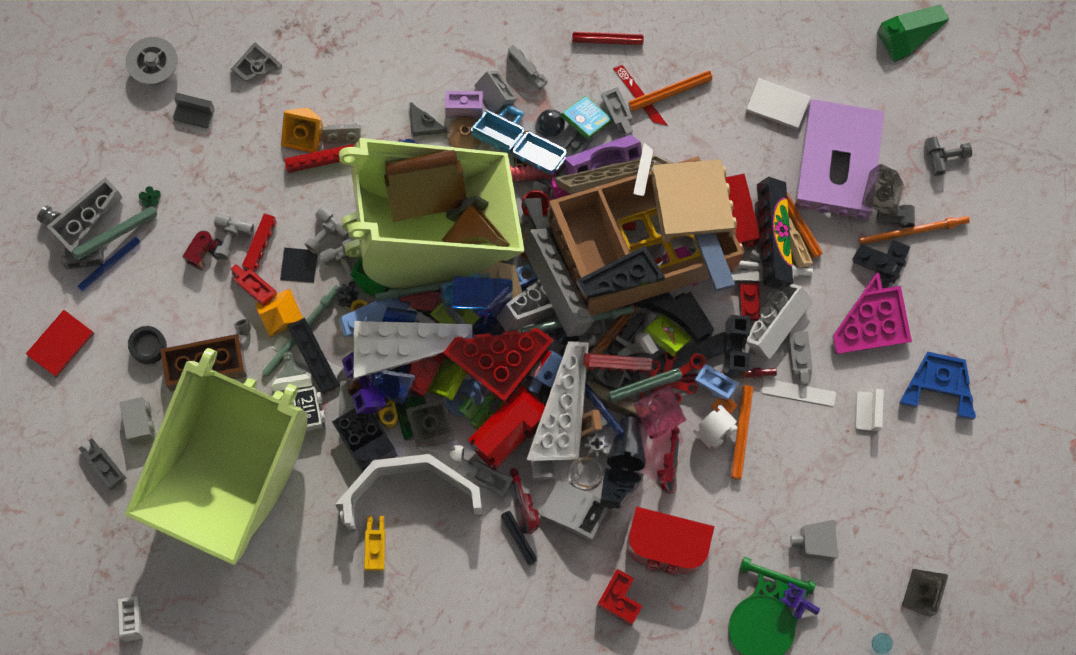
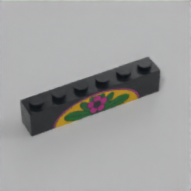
(774, 233)

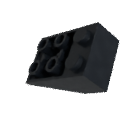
(364, 438)

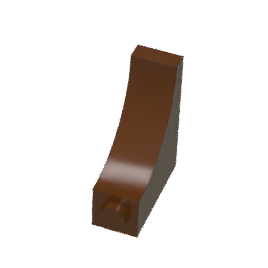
(475, 229)

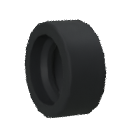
(140, 332)

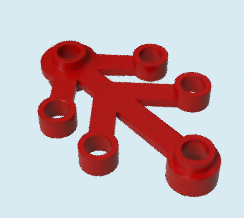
(685, 369)

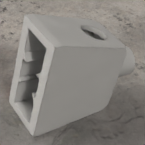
(817, 540)

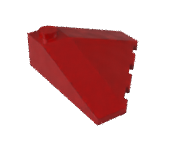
(499, 360)

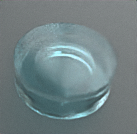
(882, 643)

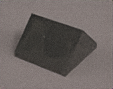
(925, 592)

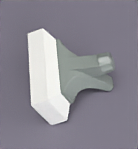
(641, 343)
(291, 375)

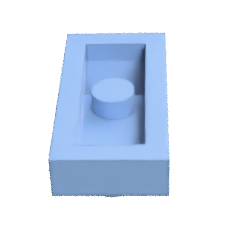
(715, 381)

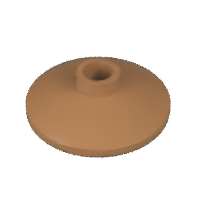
(458, 138)

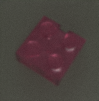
(660, 413)

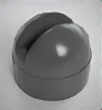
(243, 326)

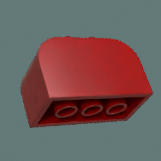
(668, 542)

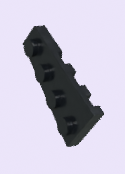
(622, 274)

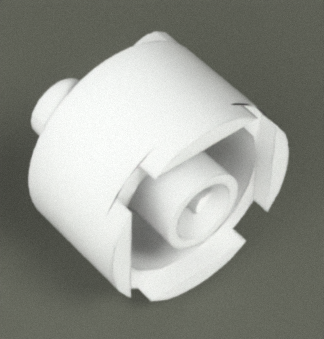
(715, 427)

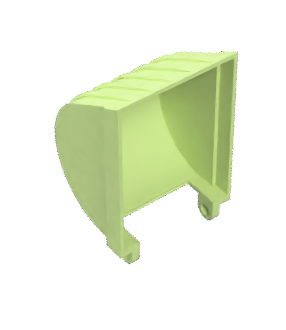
(412, 249)
(218, 460)

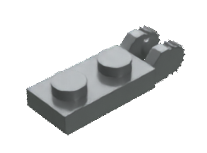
(103, 465)

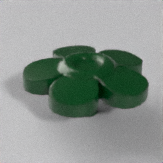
(149, 196)

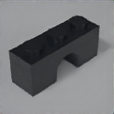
(736, 334)

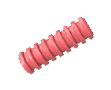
(528, 172)

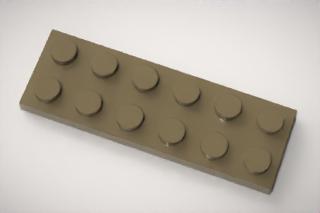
(596, 177)

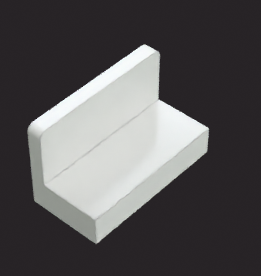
(869, 410)

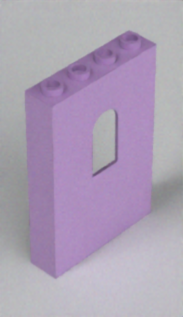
(842, 130)

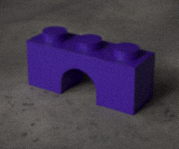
(366, 399)

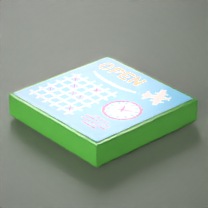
(586, 117)

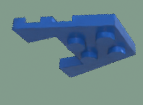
(945, 376)

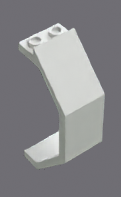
(401, 465)

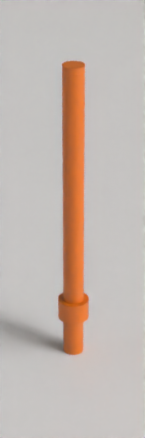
(948, 223)

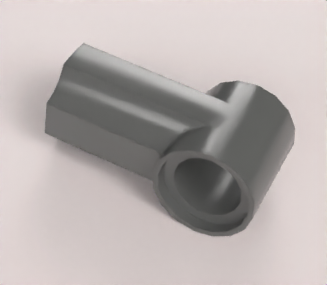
(904, 219)

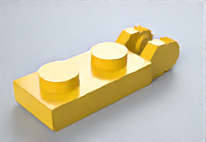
(375, 546)

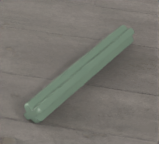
(114, 233)

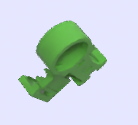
(476, 412)

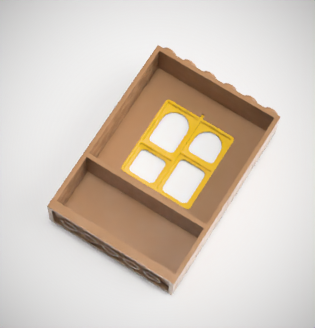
(592, 236)

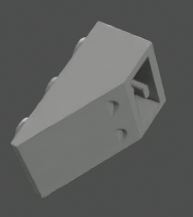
(574, 510)

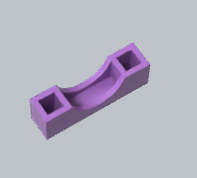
(616, 151)

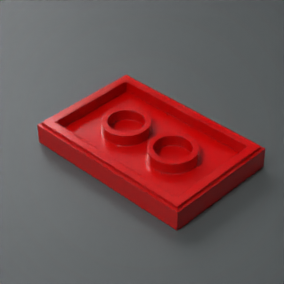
(60, 343)

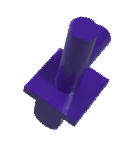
(794, 598)

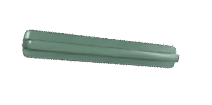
(645, 385)

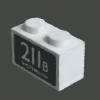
(309, 401)

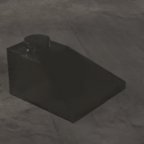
(883, 190)

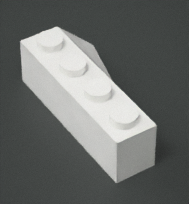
(777, 319)

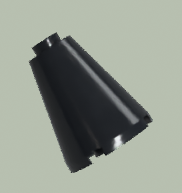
(628, 449)

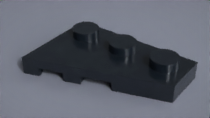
(618, 487)

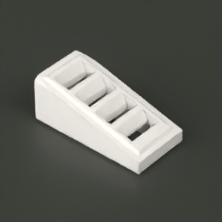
(131, 631)

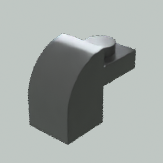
(610, 378)

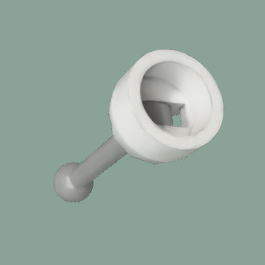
(455, 452)

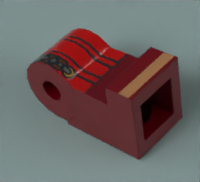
(198, 249)

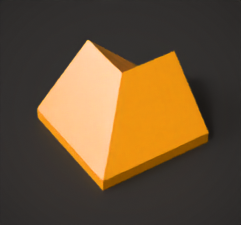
(301, 130)
(279, 313)

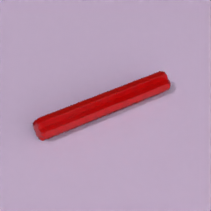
(608, 38)

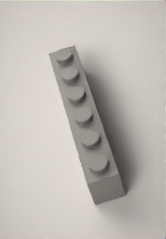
(557, 282)

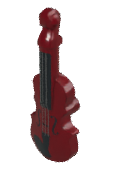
(668, 474)
(529, 517)

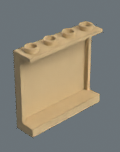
(692, 199)

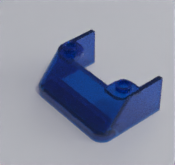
(484, 297)
(395, 382)

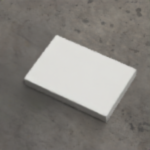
(778, 103)

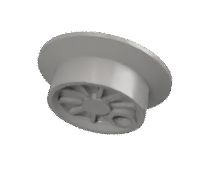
(151, 60)

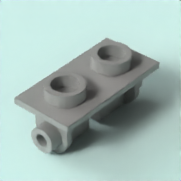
(335, 134)

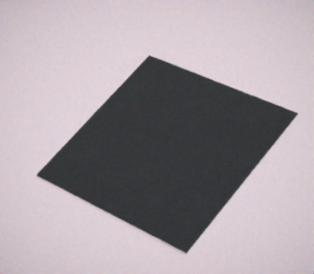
(298, 265)

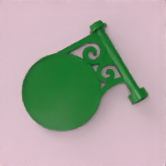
(761, 621)

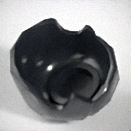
(550, 123)

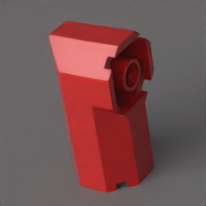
(508, 428)

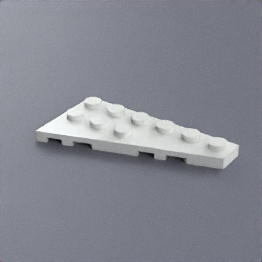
(395, 344)
(561, 421)

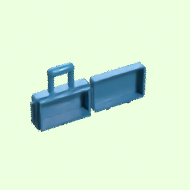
(510, 137)

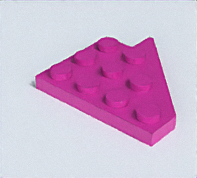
(874, 320)

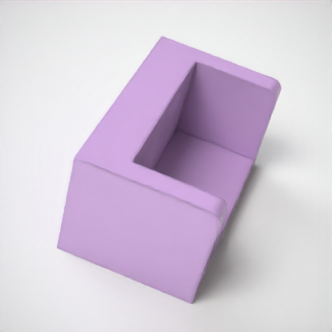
(464, 103)

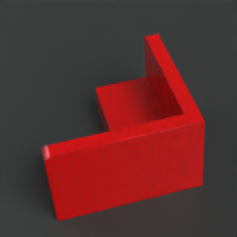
(614, 599)

